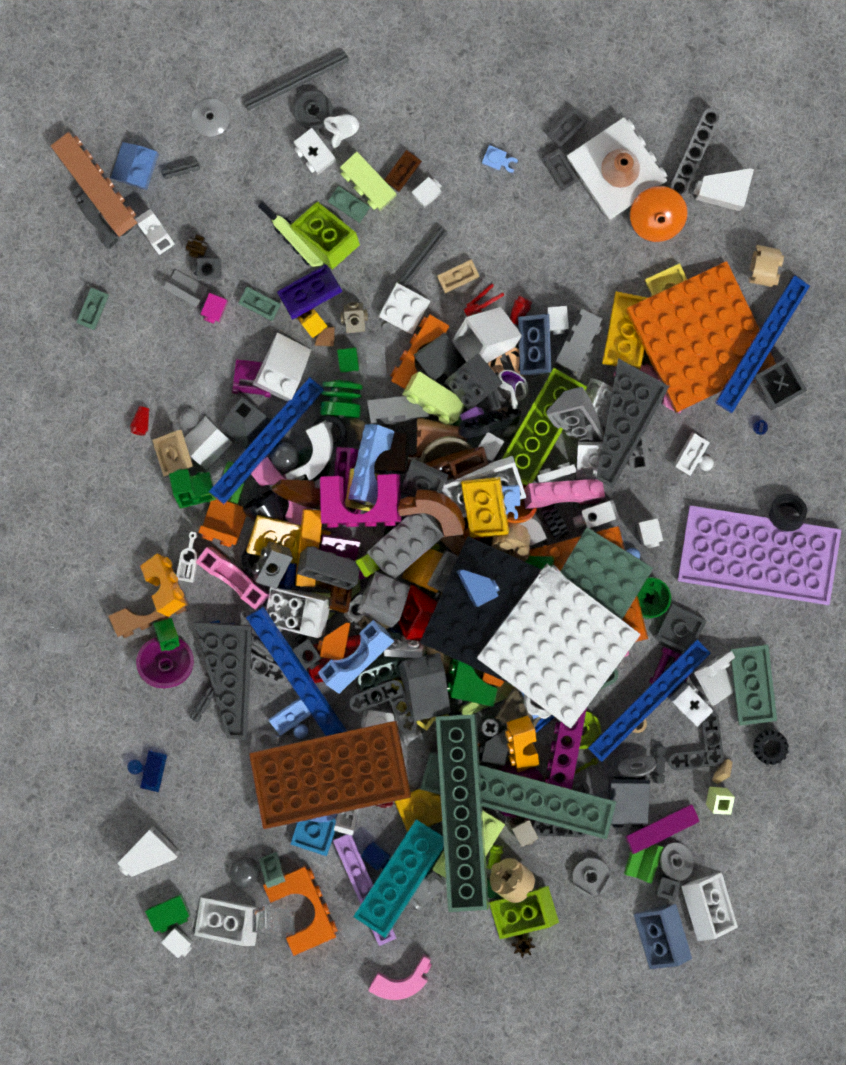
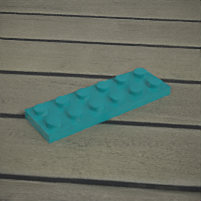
(400, 879)

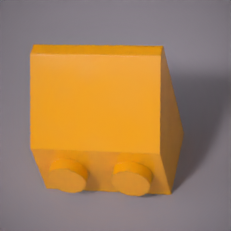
(423, 568)

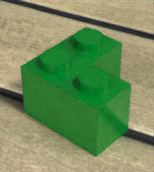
(191, 489)

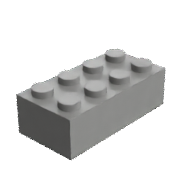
(406, 543)

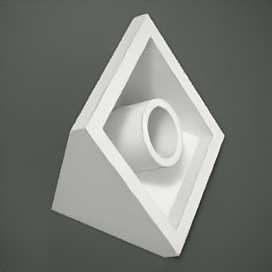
(206, 443)

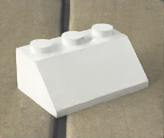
(709, 907)

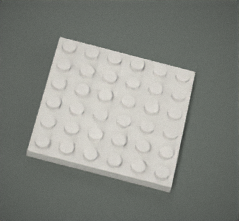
(558, 648)

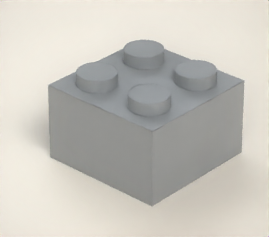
(383, 599)

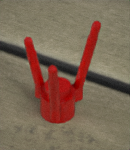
(472, 309)

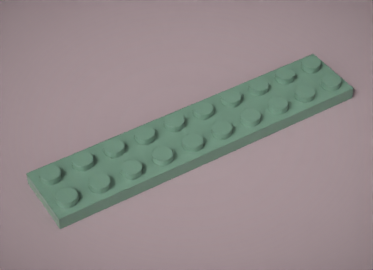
(535, 800)

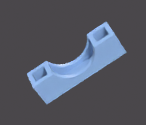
(364, 484)
(340, 673)

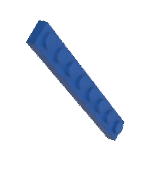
(762, 344)
(266, 441)
(295, 672)
(649, 700)

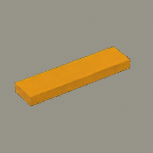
(309, 536)

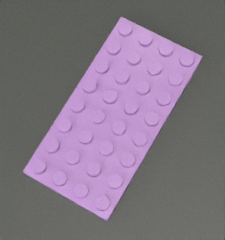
(757, 557)

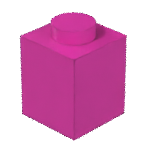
(214, 308)

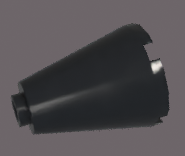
(265, 506)

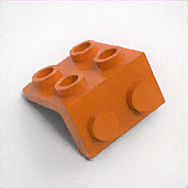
(223, 522)

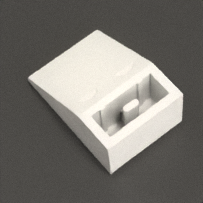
(298, 611)

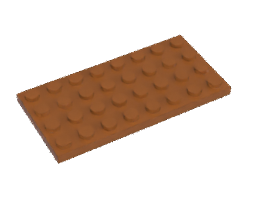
(330, 775)

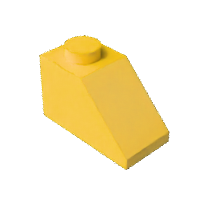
(312, 322)

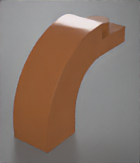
(437, 505)

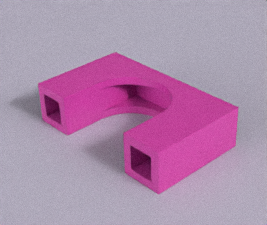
(336, 512)

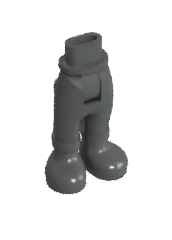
(93, 216)

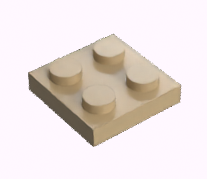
(172, 452)

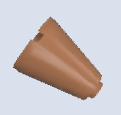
(617, 174)
(431, 430)

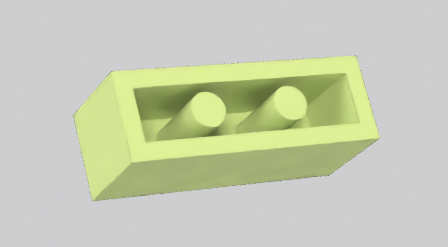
(367, 182)
(433, 398)

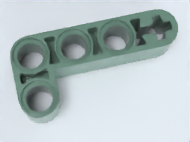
(375, 677)

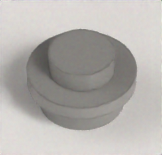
(189, 418)

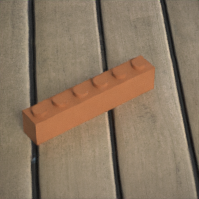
(94, 185)

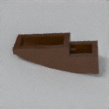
(461, 462)
(299, 492)

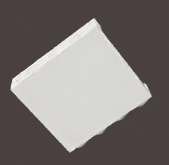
(588, 163)

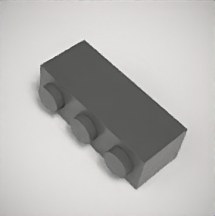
(328, 568)

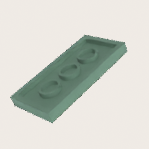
(753, 685)

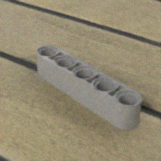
(700, 145)

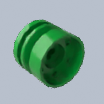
(341, 399)
(660, 601)

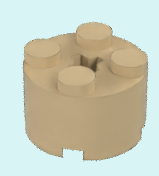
(765, 266)
(515, 543)
(511, 880)

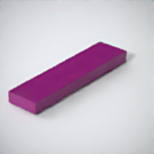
(662, 829)

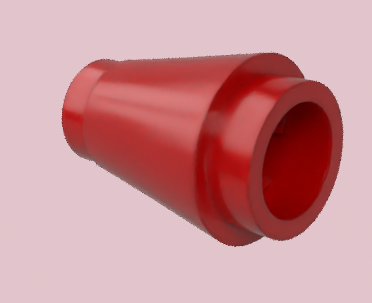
(520, 308)
(140, 421)

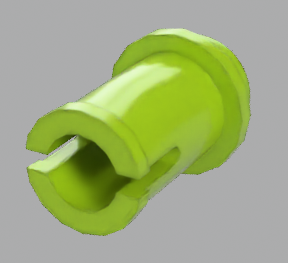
(495, 855)

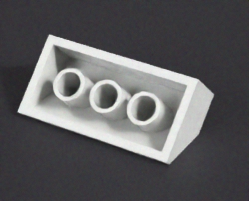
(503, 468)

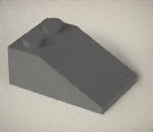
(425, 686)

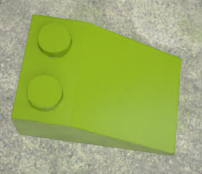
(325, 235)
(525, 916)

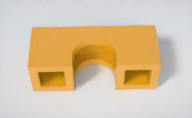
(169, 596)
(521, 736)

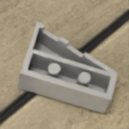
(579, 341)
(394, 411)

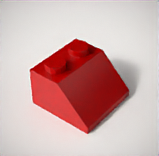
(416, 614)

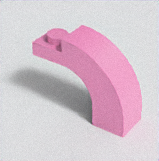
(400, 989)

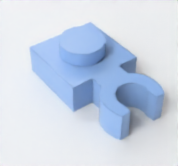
(496, 158)
(511, 498)

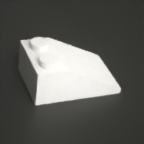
(282, 367)
(225, 922)

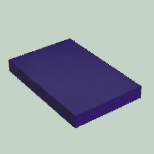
(309, 291)

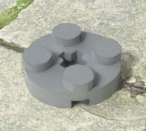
(593, 887)

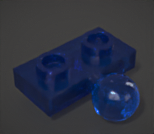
(151, 771)

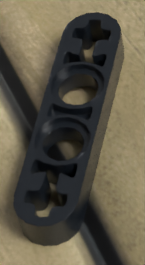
(471, 428)

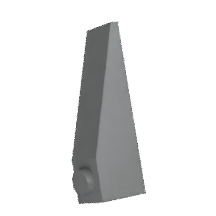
(577, 416)

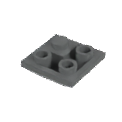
(439, 359)
(244, 423)

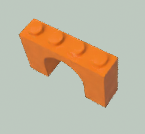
(321, 929)

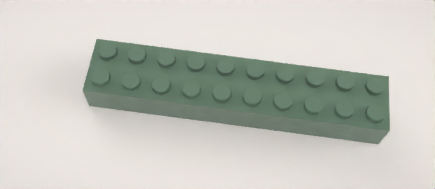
(462, 813)

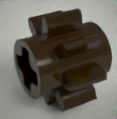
(196, 246)
(526, 949)

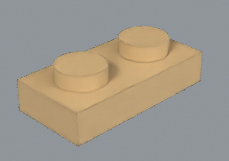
(458, 276)

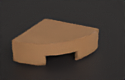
(326, 337)

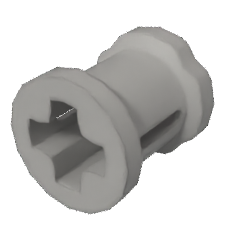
(491, 721)
(416, 735)

